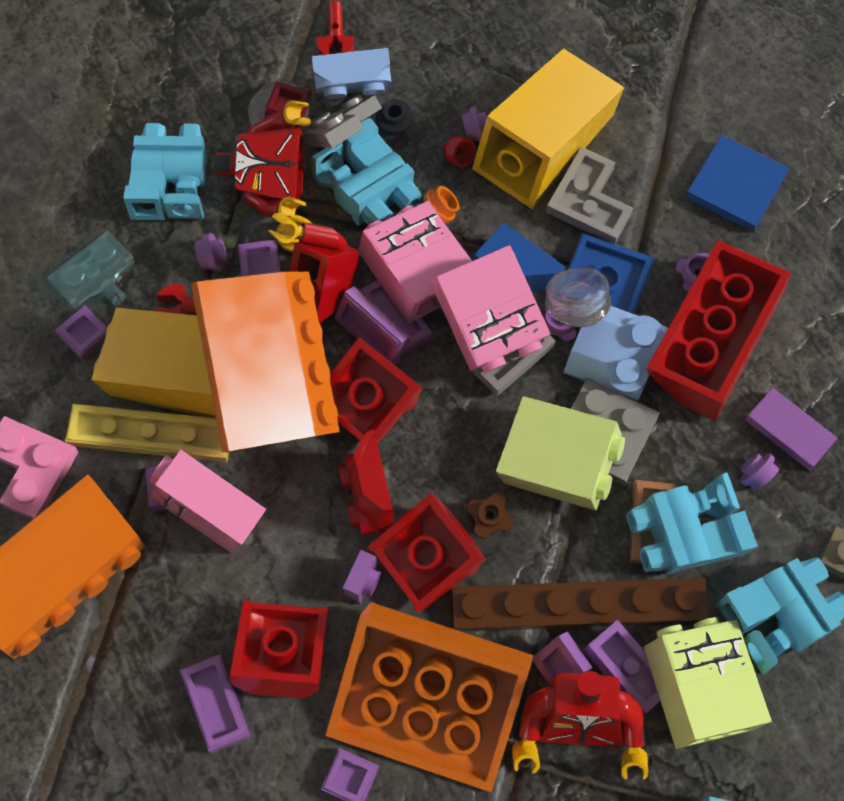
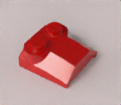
(371, 391)
(366, 478)
(427, 552)
(279, 650)

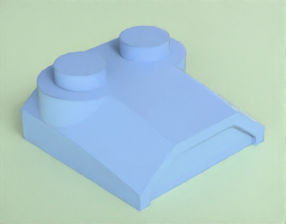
(352, 73)
(616, 352)

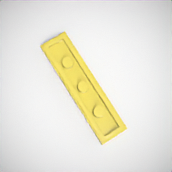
(144, 432)

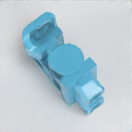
(162, 161)
(379, 180)
(677, 531)
(795, 602)

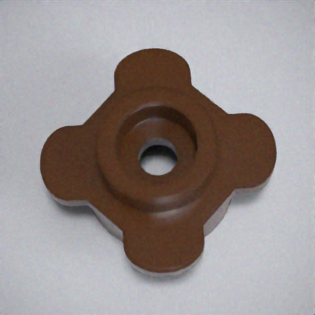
(500, 522)

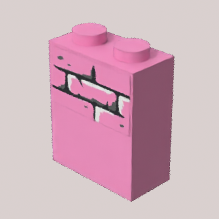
(409, 255)
(491, 310)
(205, 500)

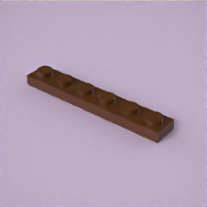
(579, 604)

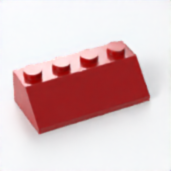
(717, 329)

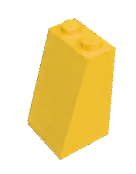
(544, 125)
(155, 361)

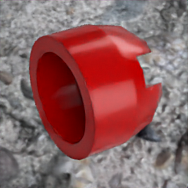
(464, 146)

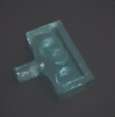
(93, 272)

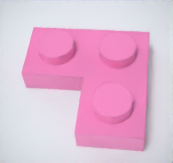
(40, 465)

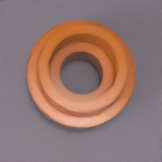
(443, 202)

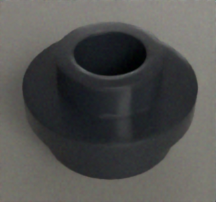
(398, 125)

